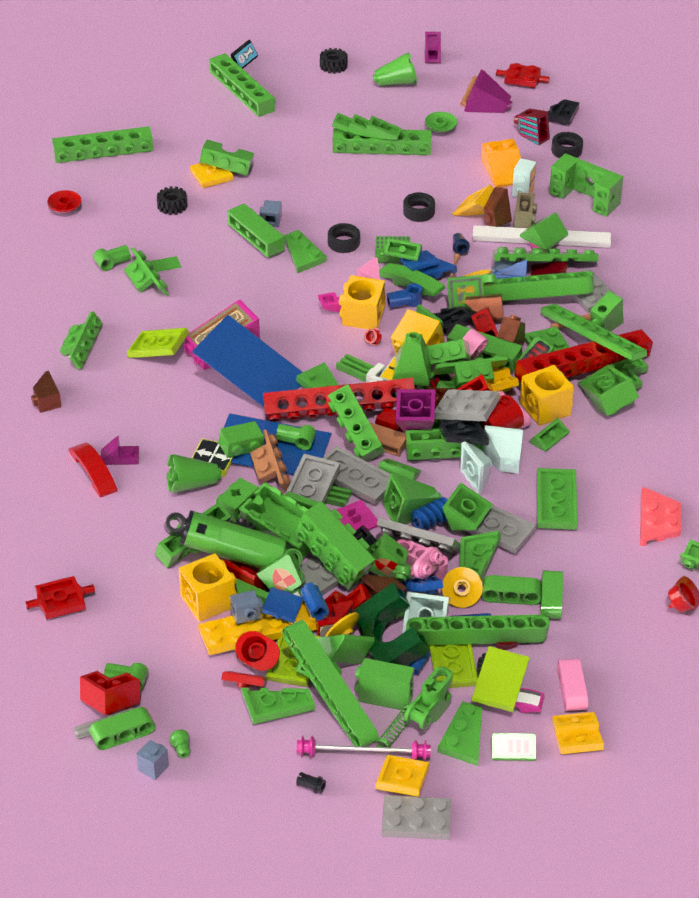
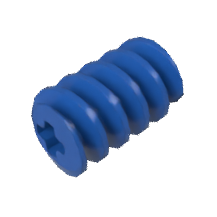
(429, 515)

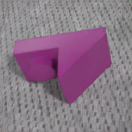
(432, 47)
(119, 455)

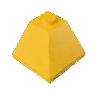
(474, 203)

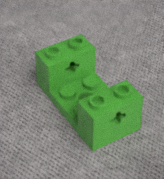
(573, 174)

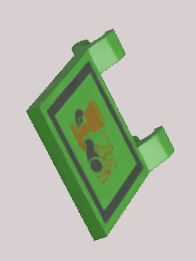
(466, 286)

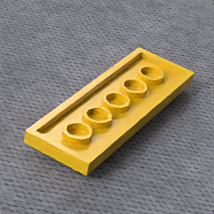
(223, 633)

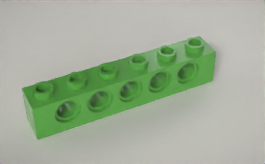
(242, 85)
(408, 142)
(102, 144)

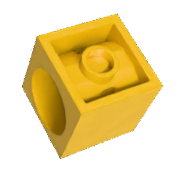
(362, 302)
(416, 322)
(546, 395)
(207, 586)

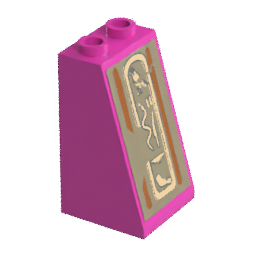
(237, 311)

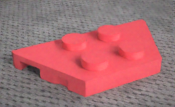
(658, 517)

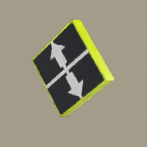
(212, 452)

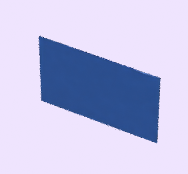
(247, 360)
(291, 453)

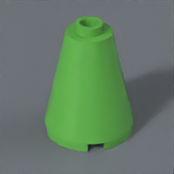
(396, 72)
(190, 473)

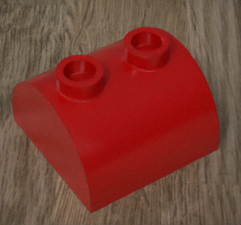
(505, 414)

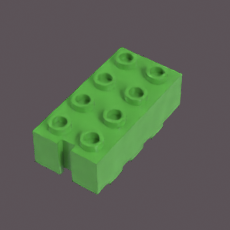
(275, 515)
(335, 544)

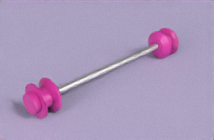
(417, 750)

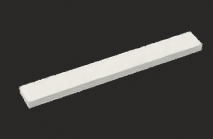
(512, 235)

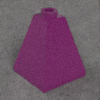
(487, 96)
(415, 409)

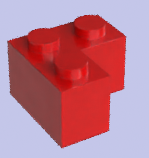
(109, 694)

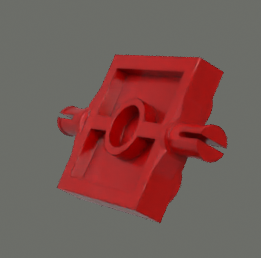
(522, 75)
(60, 597)

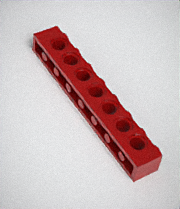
(581, 358)
(311, 396)

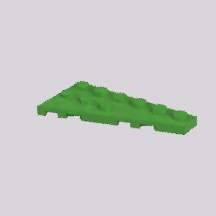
(538, 254)

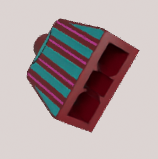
(533, 125)

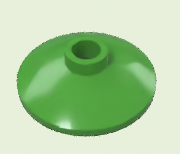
(441, 121)

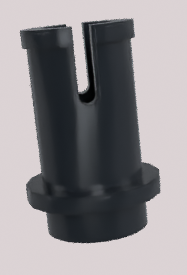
(316, 784)

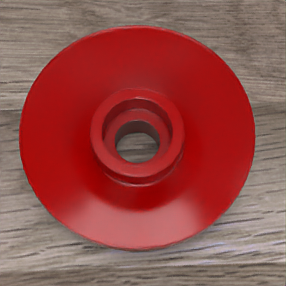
(64, 201)

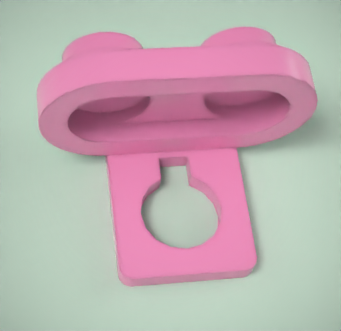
(426, 563)

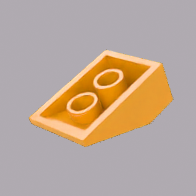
(500, 161)

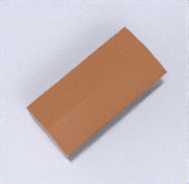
(391, 440)

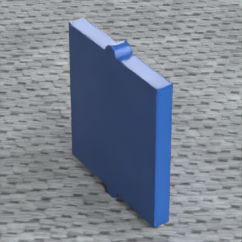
(425, 260)
(282, 604)

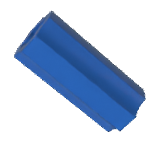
(314, 601)

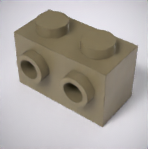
(525, 210)

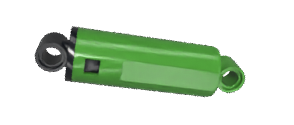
(228, 539)

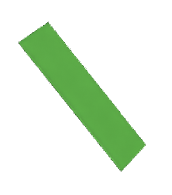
(166, 264)

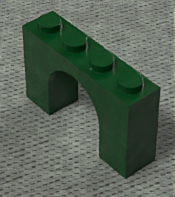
(376, 615)

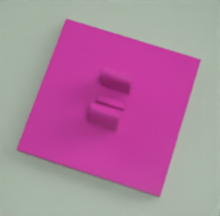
(357, 515)

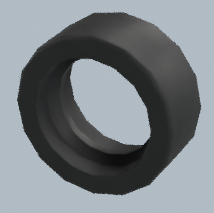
(567, 138)
(421, 214)
(343, 246)

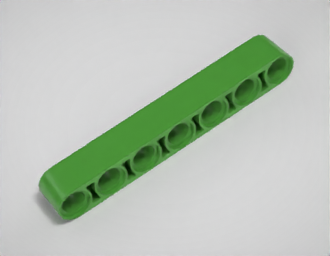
(541, 285)
(481, 629)
(330, 684)

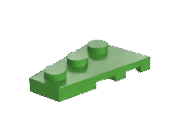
(303, 251)
(317, 377)

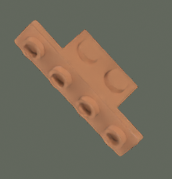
(269, 463)

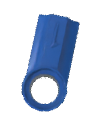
(410, 296)

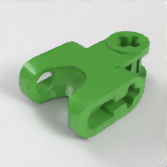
(432, 700)

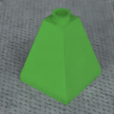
(413, 360)
(406, 495)

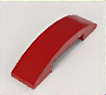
(95, 468)

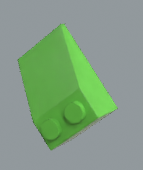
(609, 389)

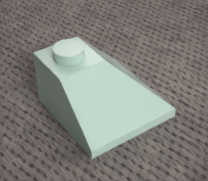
(504, 448)
(475, 466)
(426, 606)

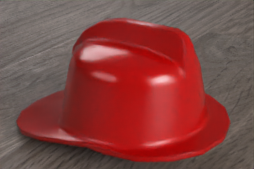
(684, 595)
(257, 650)

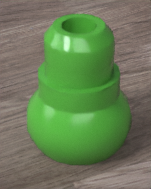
(180, 741)

